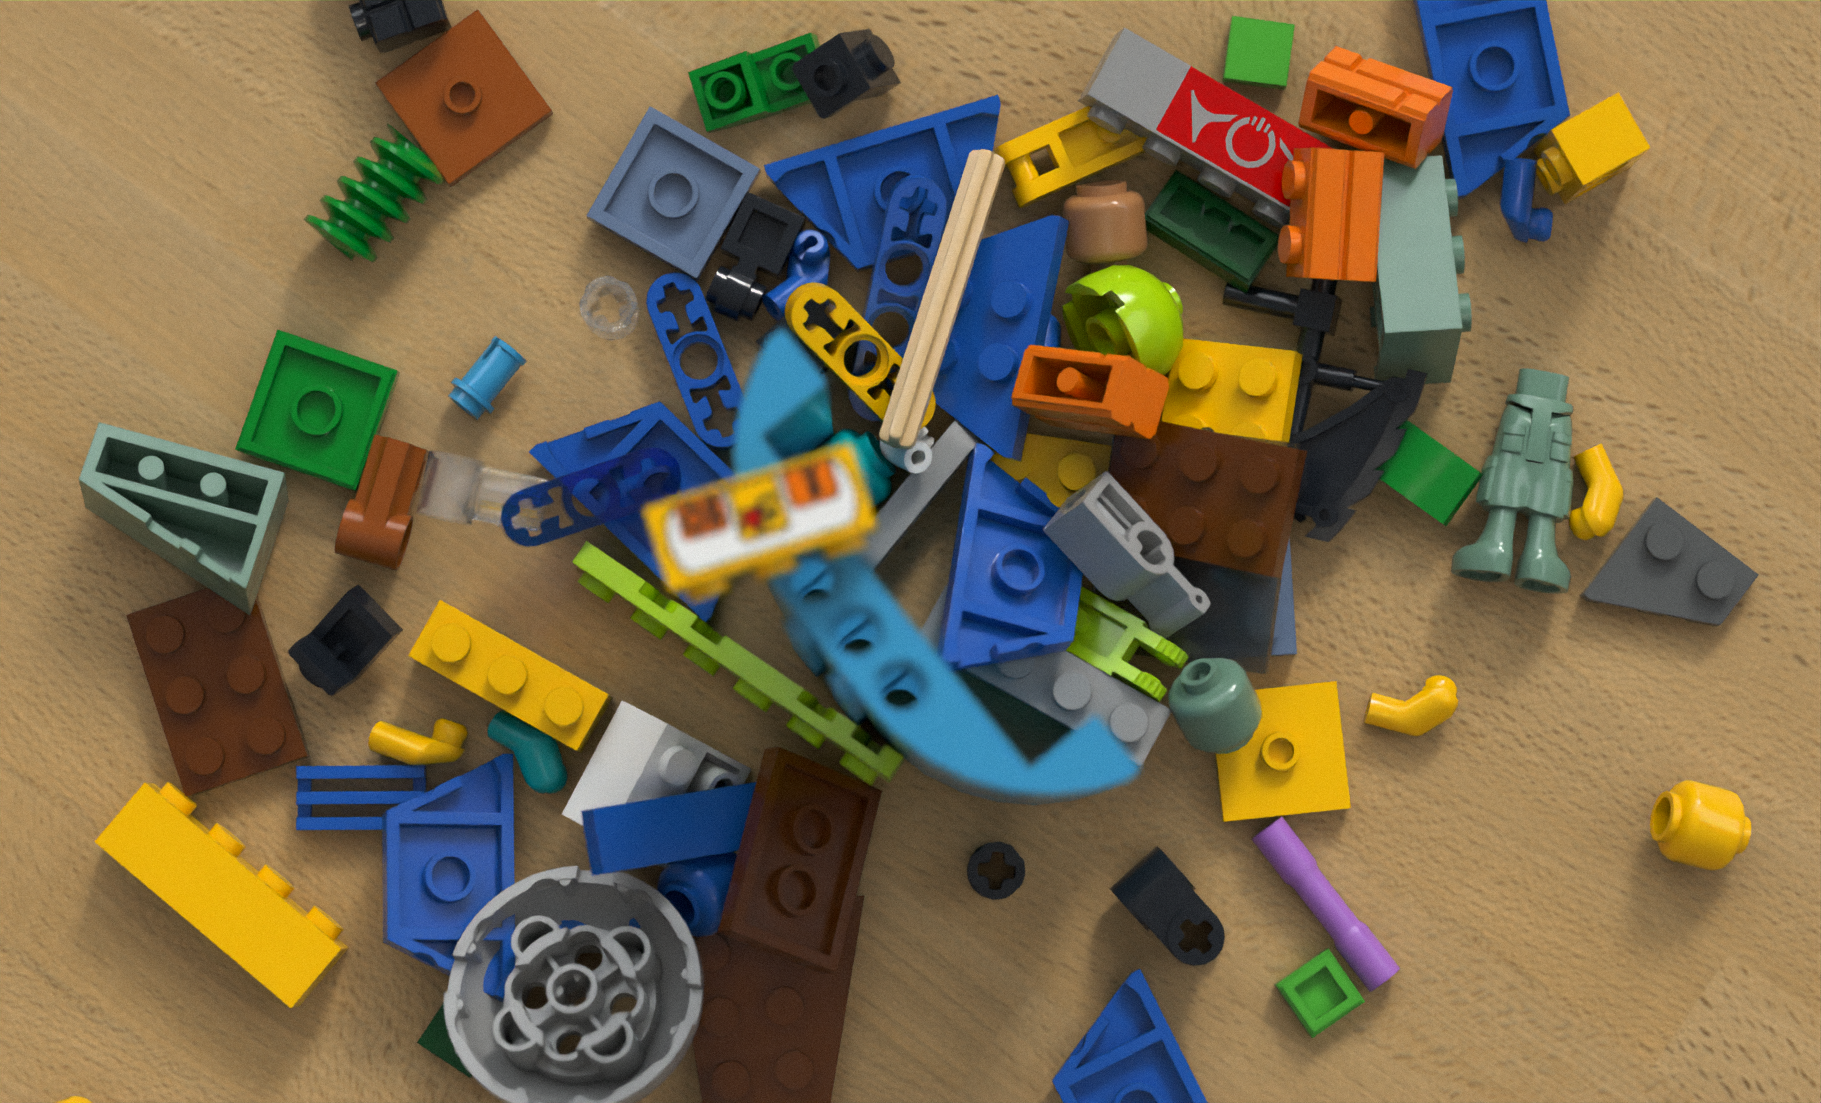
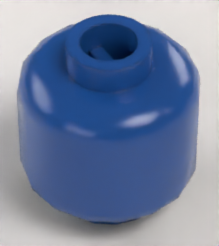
(698, 890)

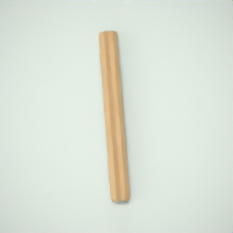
(941, 299)

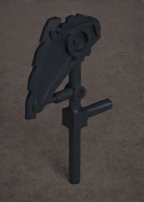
(1353, 442)

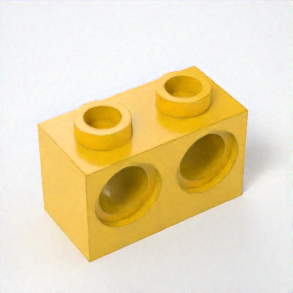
(1589, 149)

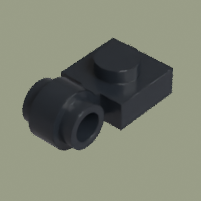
(760, 242)

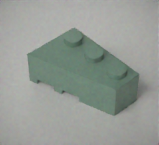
(1416, 279)
(188, 507)

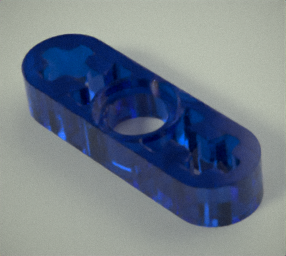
(630, 467)

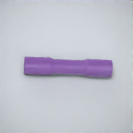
(1350, 935)

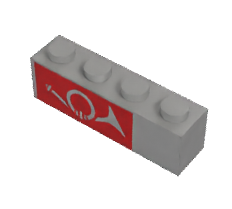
(1195, 121)

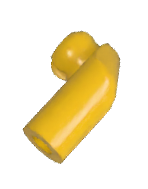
(1602, 498)
(416, 748)

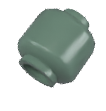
(1215, 705)

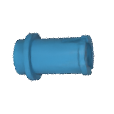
(486, 378)

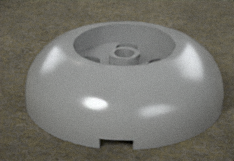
(620, 1054)

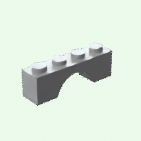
(1069, 692)

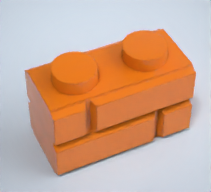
(1375, 107)
(1332, 214)
(1090, 391)

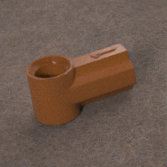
(379, 518)

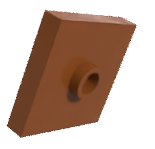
(464, 98)

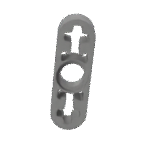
(917, 494)

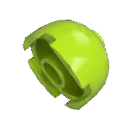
(1126, 315)

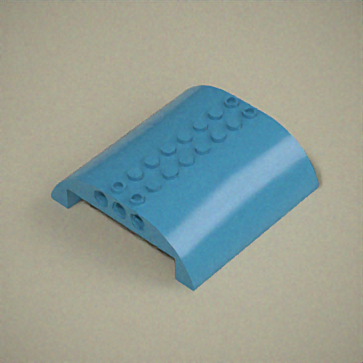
(946, 730)

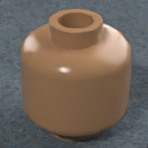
(1105, 224)

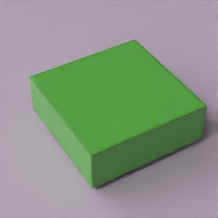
(1258, 53)
(1319, 992)

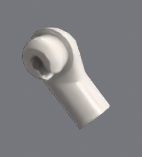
(912, 460)

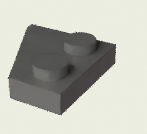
(1671, 571)

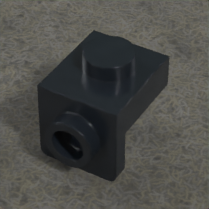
(846, 70)
(345, 642)

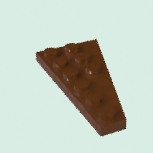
(769, 1023)

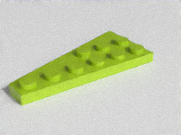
(756, 679)

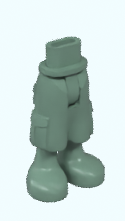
(1529, 477)

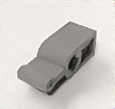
(1125, 554)

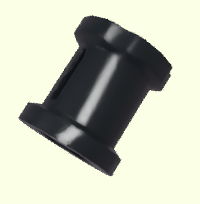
(1010, 857)

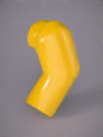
(1419, 713)

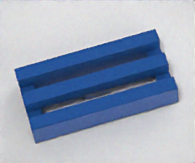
(306, 798)

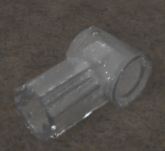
(467, 491)

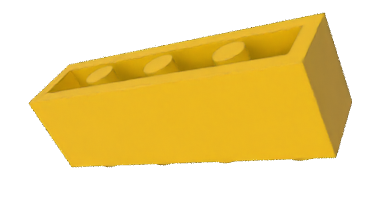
(222, 893)

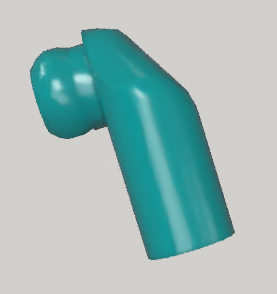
(534, 750)

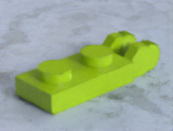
(1109, 638)

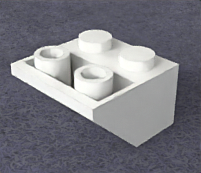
(647, 761)

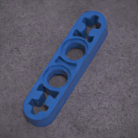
(883, 293)

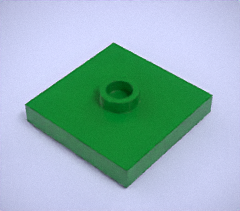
(317, 410)

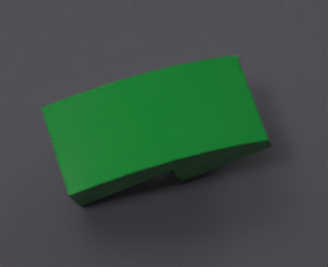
(751, 84)
(1429, 474)

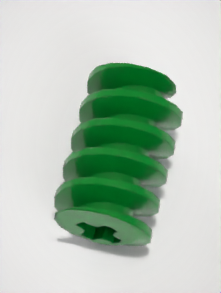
(375, 196)

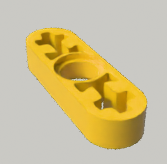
(815, 337)

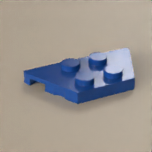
(1502, 80)
(849, 182)
(998, 318)
(639, 430)
(1008, 581)
(445, 863)
(1128, 1055)

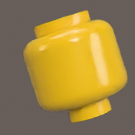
(1700, 825)

